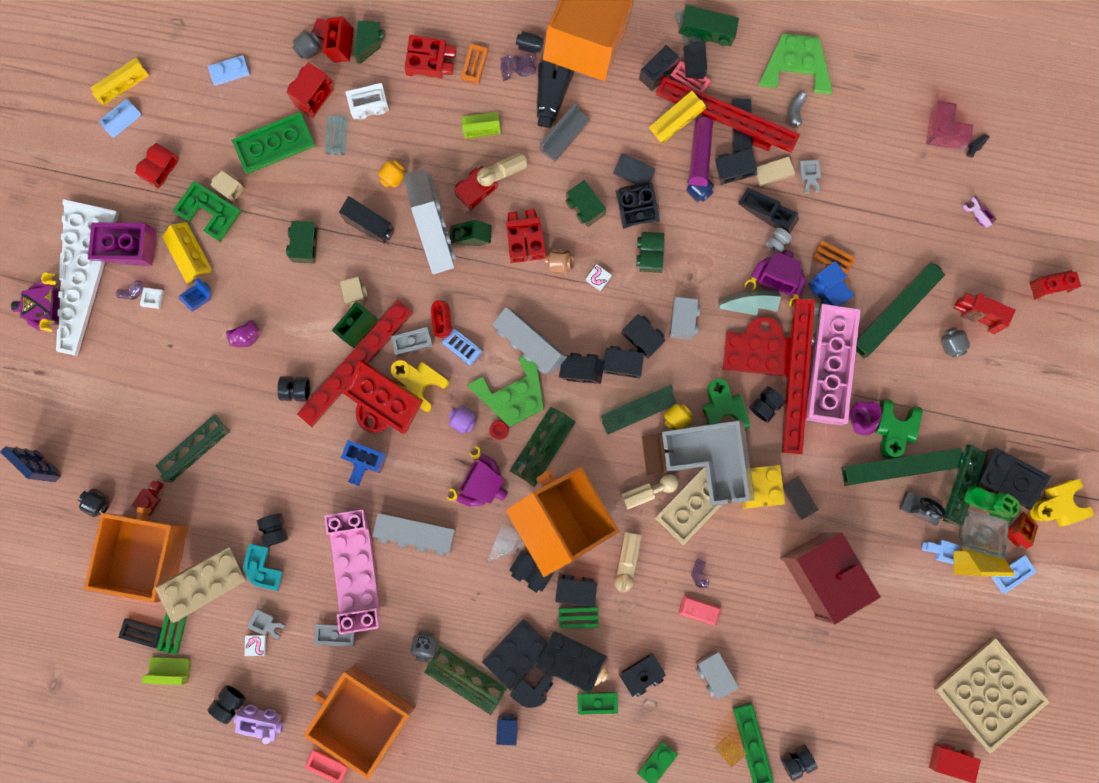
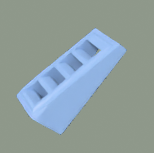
(474, 356)

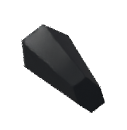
(976, 145)

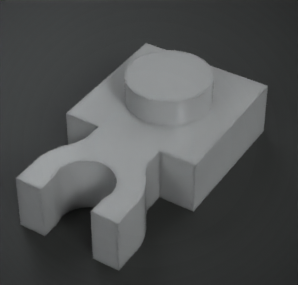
(810, 172)
(263, 623)

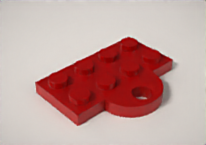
(758, 350)
(381, 399)

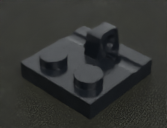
(1024, 483)

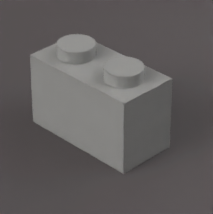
(684, 318)
(716, 675)

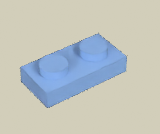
(228, 70)
(1022, 570)

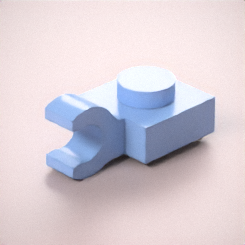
(943, 550)

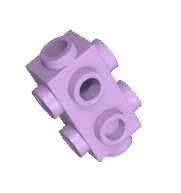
(258, 723)

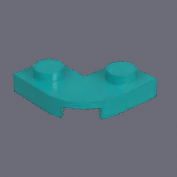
(257, 572)

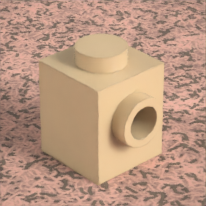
(227, 185)
(353, 291)

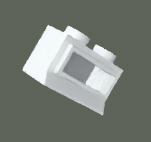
(367, 101)

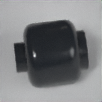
(93, 502)

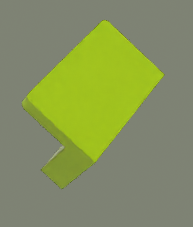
(481, 125)
(167, 671)

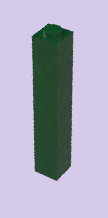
(898, 309)
(902, 467)

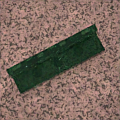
(638, 410)
(545, 448)
(195, 452)
(967, 476)
(476, 694)

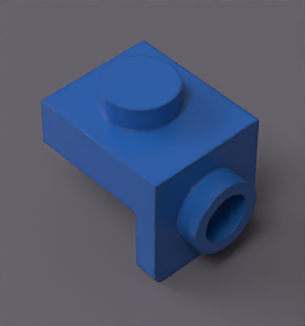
(196, 295)

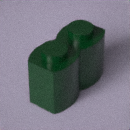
(651, 252)

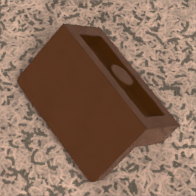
(654, 454)

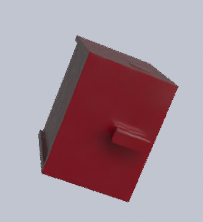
(831, 577)

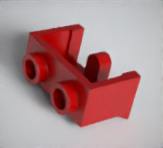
(1055, 283)

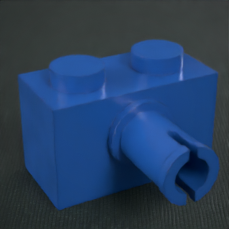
(363, 459)

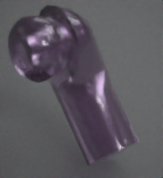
(132, 292)
(698, 576)

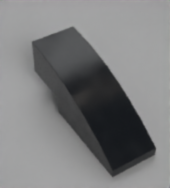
(769, 210)

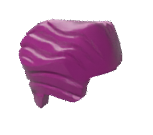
(244, 335)
(865, 417)

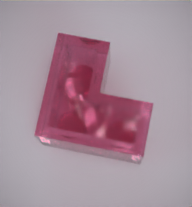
(944, 130)

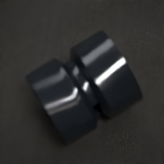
(300, 388)
(767, 404)
(272, 529)
(229, 701)
(798, 762)

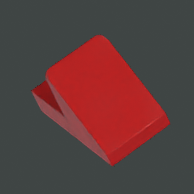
(1022, 531)

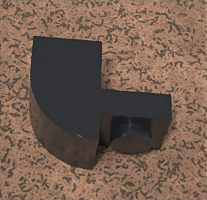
(532, 696)

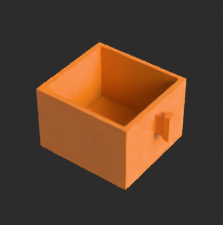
(587, 35)
(561, 520)
(134, 555)
(358, 721)

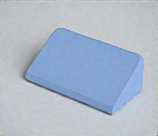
(119, 118)

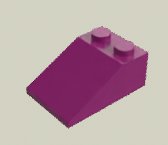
(122, 243)

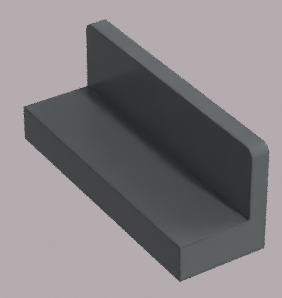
(564, 132)

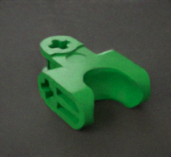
(724, 404)
(896, 431)
(997, 505)

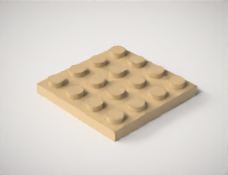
(991, 695)

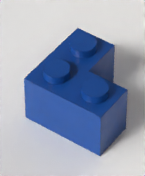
(830, 287)

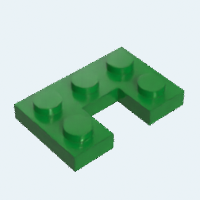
(199, 197)

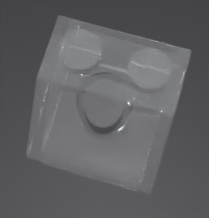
(984, 534)
(506, 543)

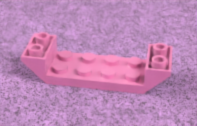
(354, 571)

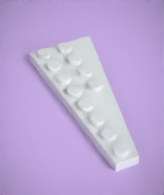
(77, 273)

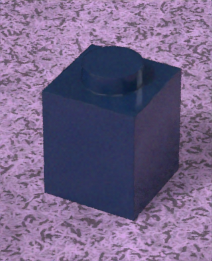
(507, 730)

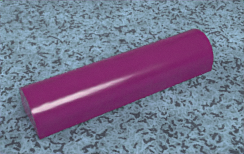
(701, 152)

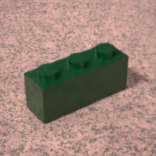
(708, 25)

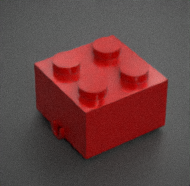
(310, 89)

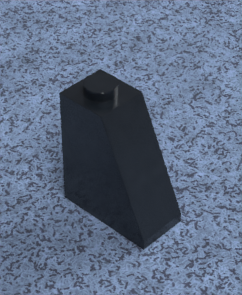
(366, 220)

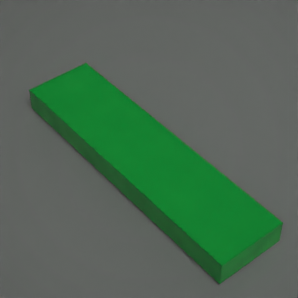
(752, 743)

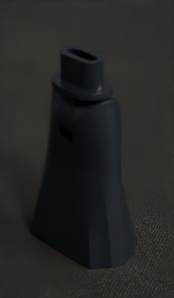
(551, 91)

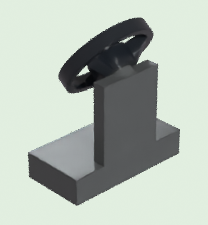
(922, 508)

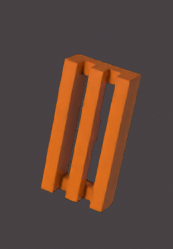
(471, 78)
(817, 257)

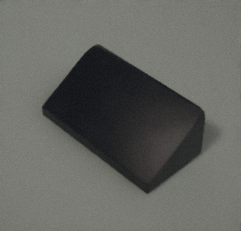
(695, 60)
(633, 170)

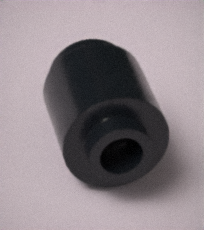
(529, 42)

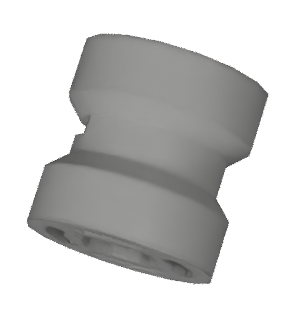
(779, 240)

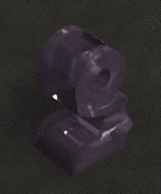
(522, 65)

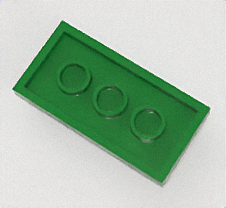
(273, 143)

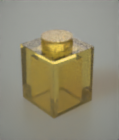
(730, 750)

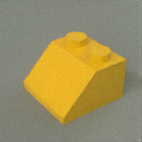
(980, 564)

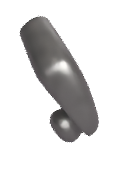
(795, 107)

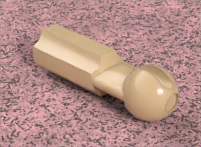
(502, 169)
(646, 492)
(627, 562)

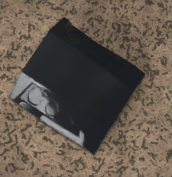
(637, 204)

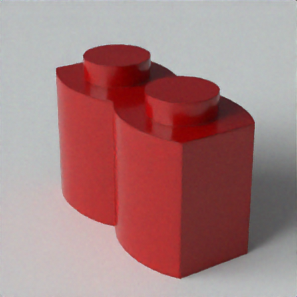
(156, 165)

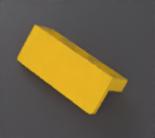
(119, 81)
(677, 117)
(186, 251)

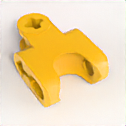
(418, 379)
(1060, 505)

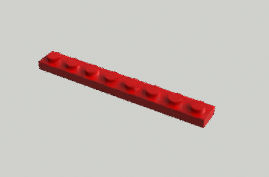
(732, 116)
(364, 351)
(798, 376)

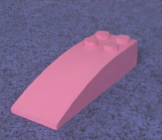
(832, 365)

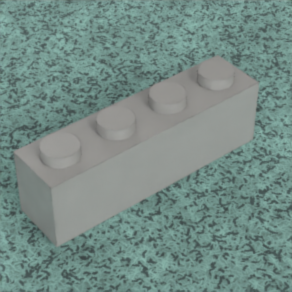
(529, 341)
(414, 533)

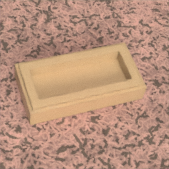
(774, 171)

